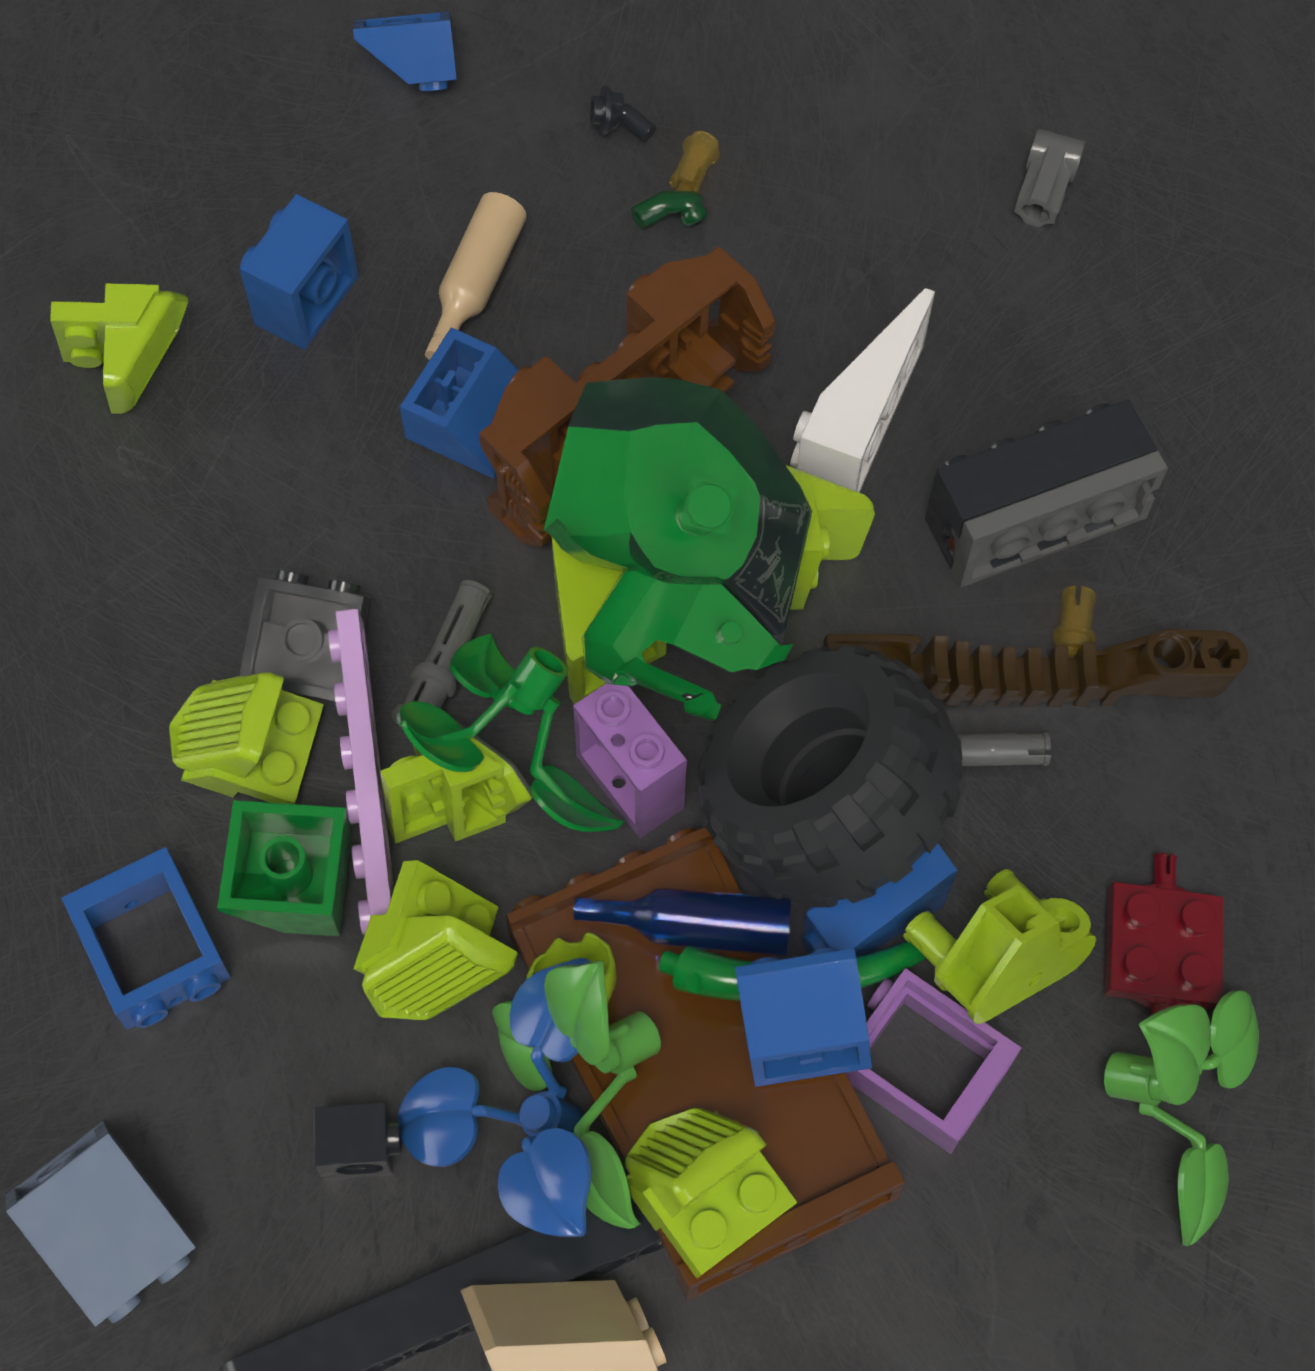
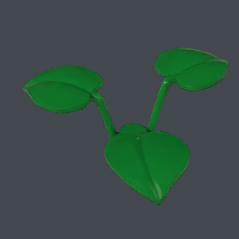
(526, 689)

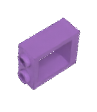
(624, 742)
(952, 1019)

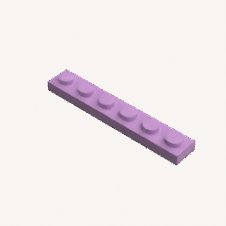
(361, 754)

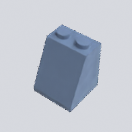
(99, 1225)

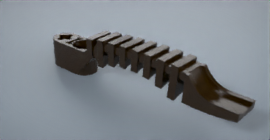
(1200, 665)

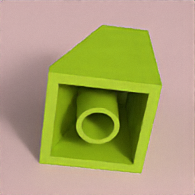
(580, 593)

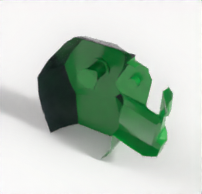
(689, 468)

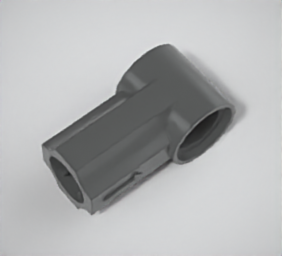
(1050, 169)

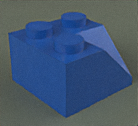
(299, 271)

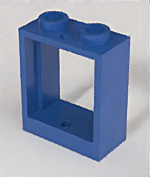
(121, 893)

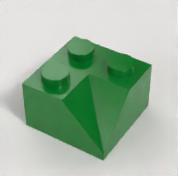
(287, 866)

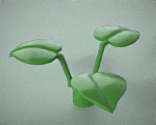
(580, 1012)
(1179, 1050)

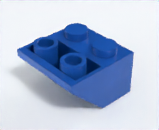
(457, 399)
(804, 1016)

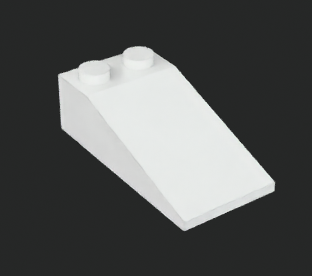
(857, 407)

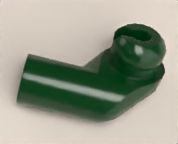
(668, 203)

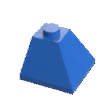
(412, 47)

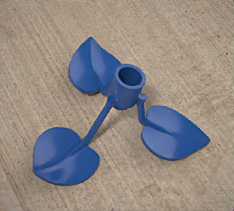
(552, 1177)

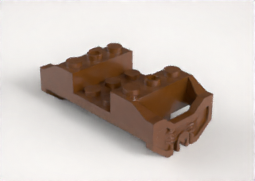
(663, 340)

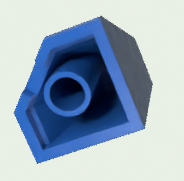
(885, 915)

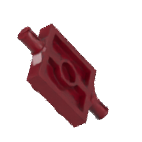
(1164, 942)

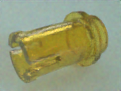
(699, 152)
(1076, 619)

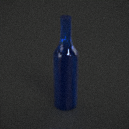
(698, 919)

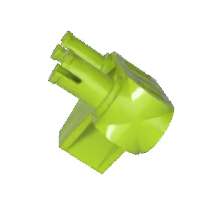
(1007, 948)

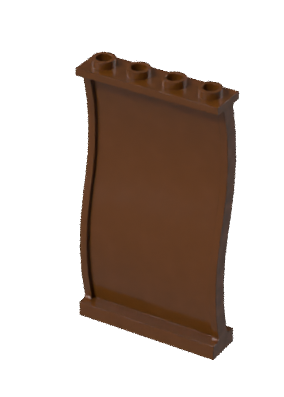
(811, 1126)

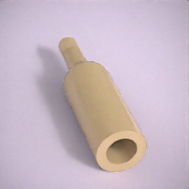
(477, 262)

